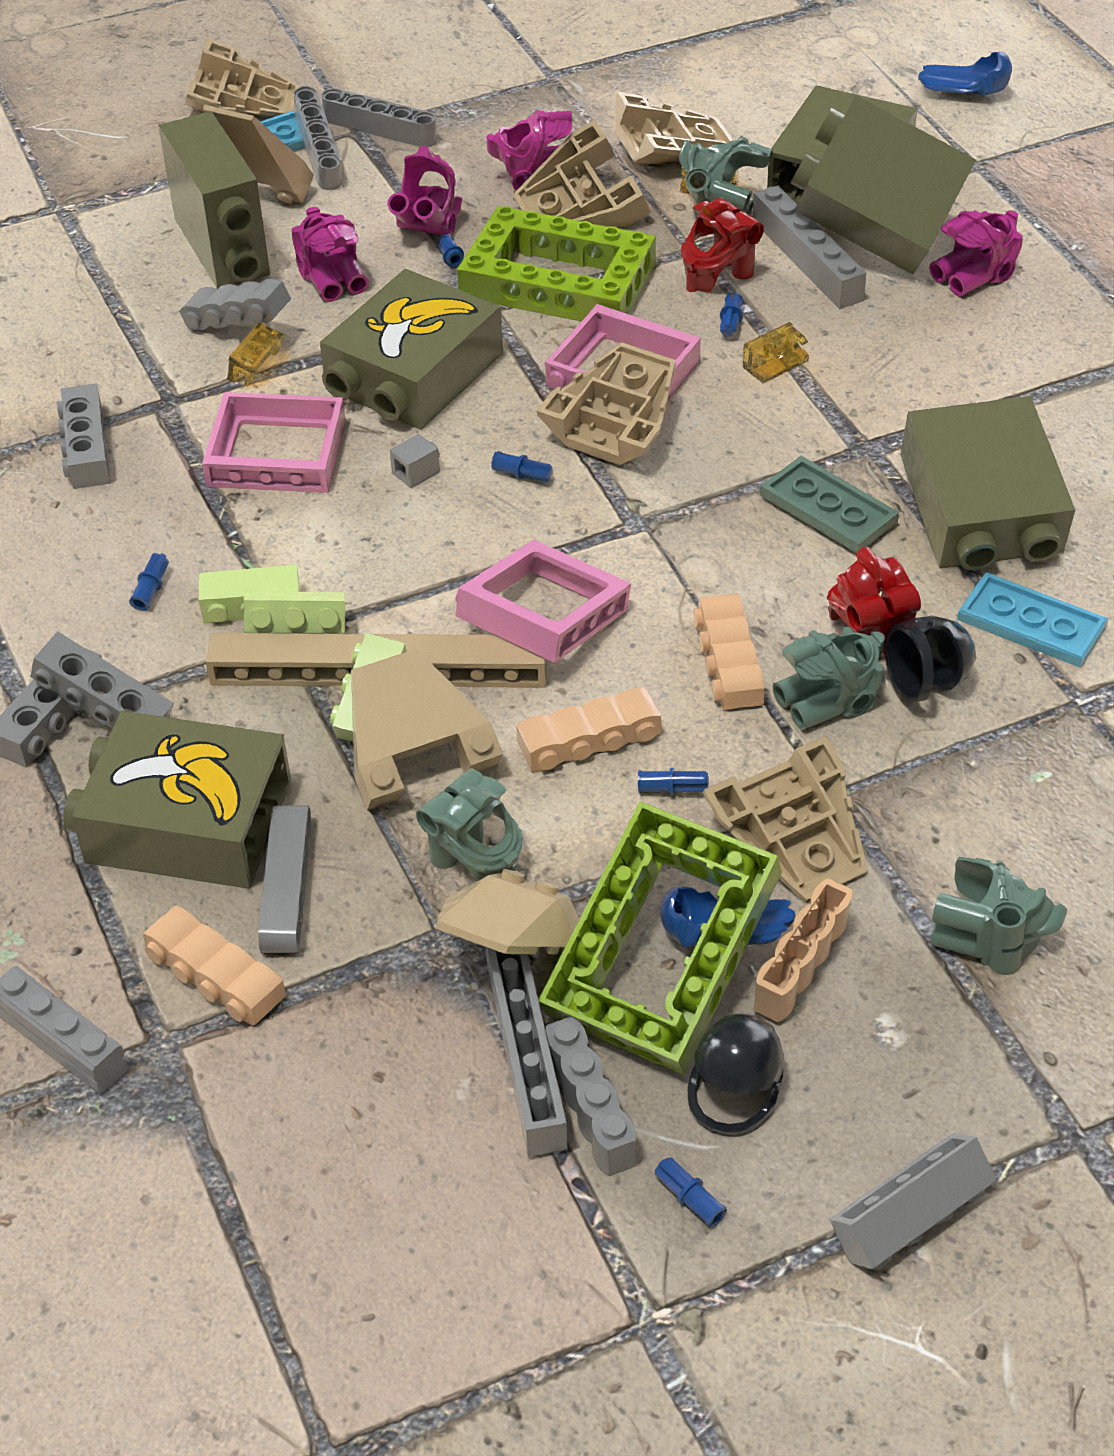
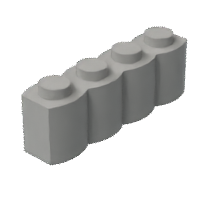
(235, 304)
(591, 1097)

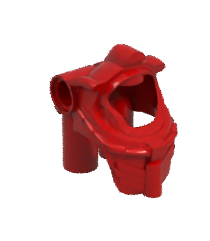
(733, 244)
(858, 598)

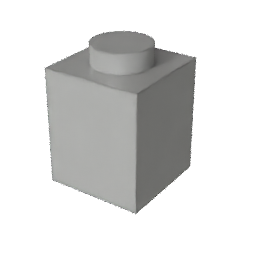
(415, 460)

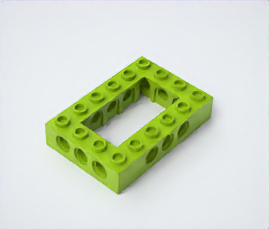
(491, 274)
(649, 841)

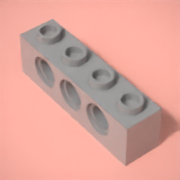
(83, 436)
(91, 675)
(33, 722)

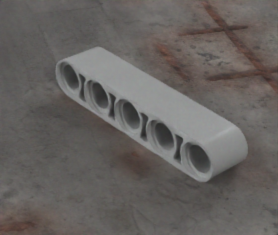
(379, 117)
(317, 138)
(285, 879)

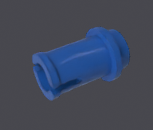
(452, 254)

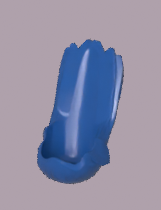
(983, 77)
(686, 910)

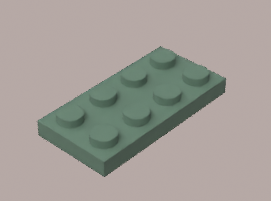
(829, 504)

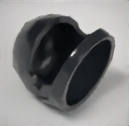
(928, 656)
(740, 1058)

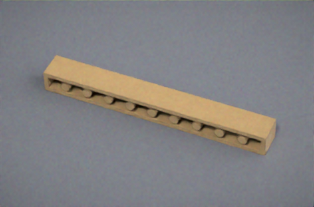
(327, 658)

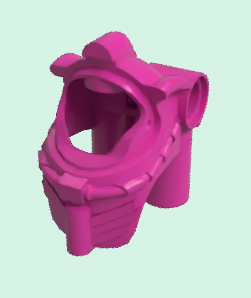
(525, 144)
(426, 207)
(338, 240)
(982, 250)

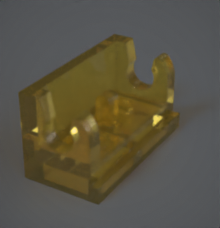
(253, 352)
(774, 353)

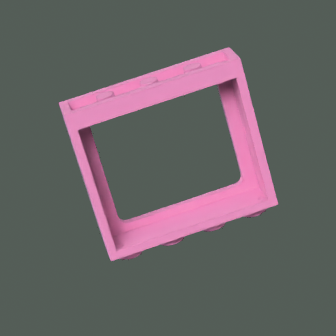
(621, 327)
(268, 473)
(550, 639)

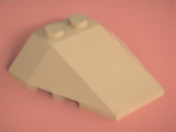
(238, 85)
(658, 133)
(613, 406)
(797, 814)
(510, 914)

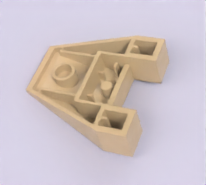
(266, 155)
(571, 188)
(404, 710)

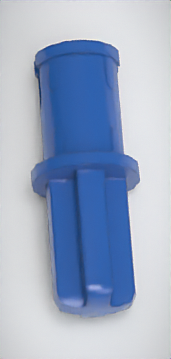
(731, 314)
(521, 466)
(149, 582)
(672, 781)
(690, 1192)

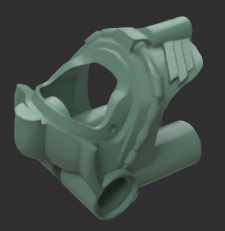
(713, 168)
(832, 676)
(457, 831)
(1001, 922)

